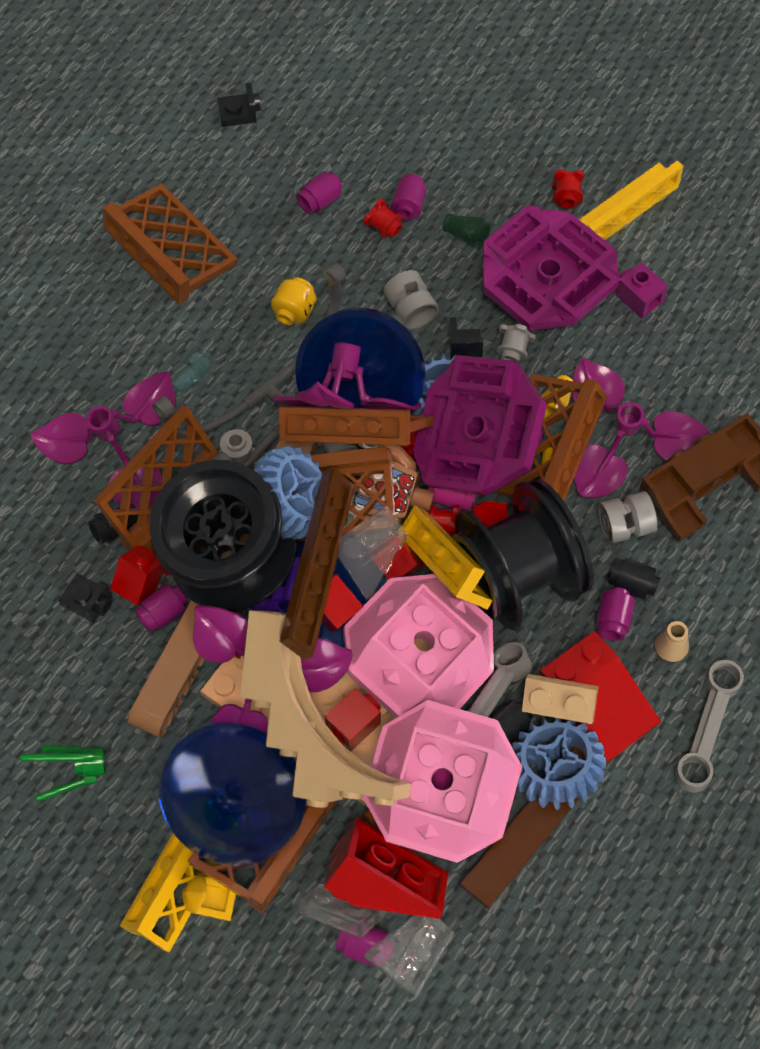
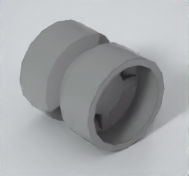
(410, 299)
(638, 513)

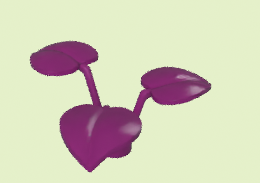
(342, 368)
(67, 434)
(601, 470)
(223, 633)

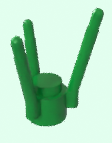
(88, 761)

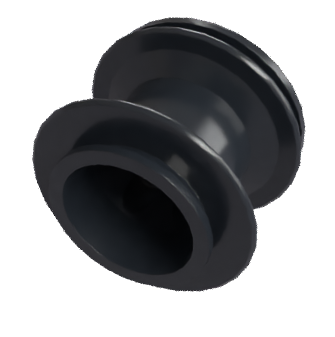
(202, 503)
(527, 551)

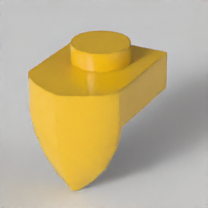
(208, 898)

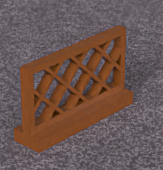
(151, 258)
(349, 425)
(571, 441)
(145, 459)
(362, 463)
(275, 869)

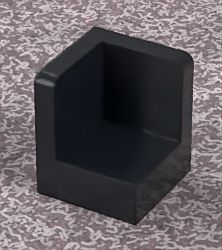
(464, 341)

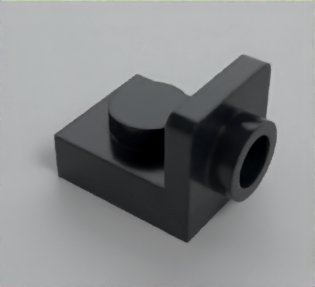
(239, 108)
(87, 598)

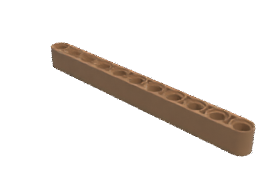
(179, 660)

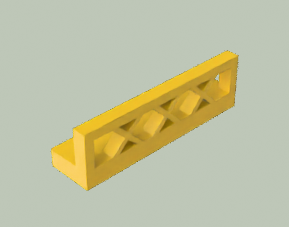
(633, 199)
(445, 557)
(159, 892)

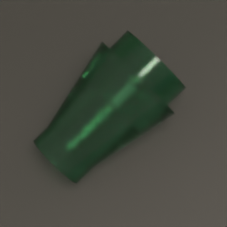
(467, 228)

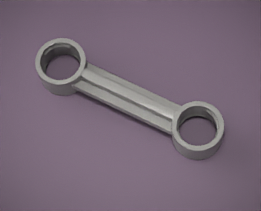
(502, 676)
(709, 725)

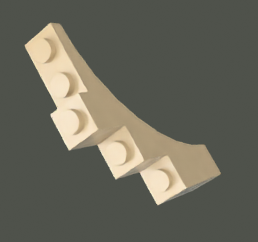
(323, 765)

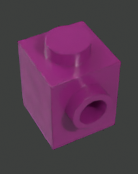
(641, 290)

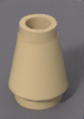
(673, 642)

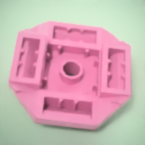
(395, 669)
(483, 772)

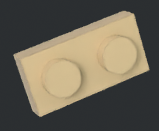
(560, 698)

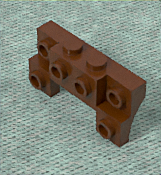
(701, 470)

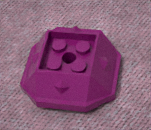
(542, 244)
(475, 397)

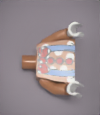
(404, 484)

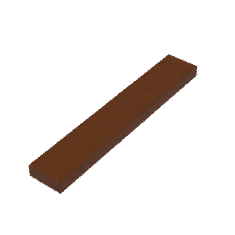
(317, 564)
(515, 849)

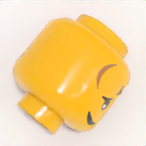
(293, 301)

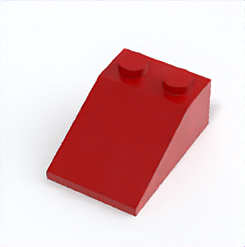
(621, 707)
(384, 875)

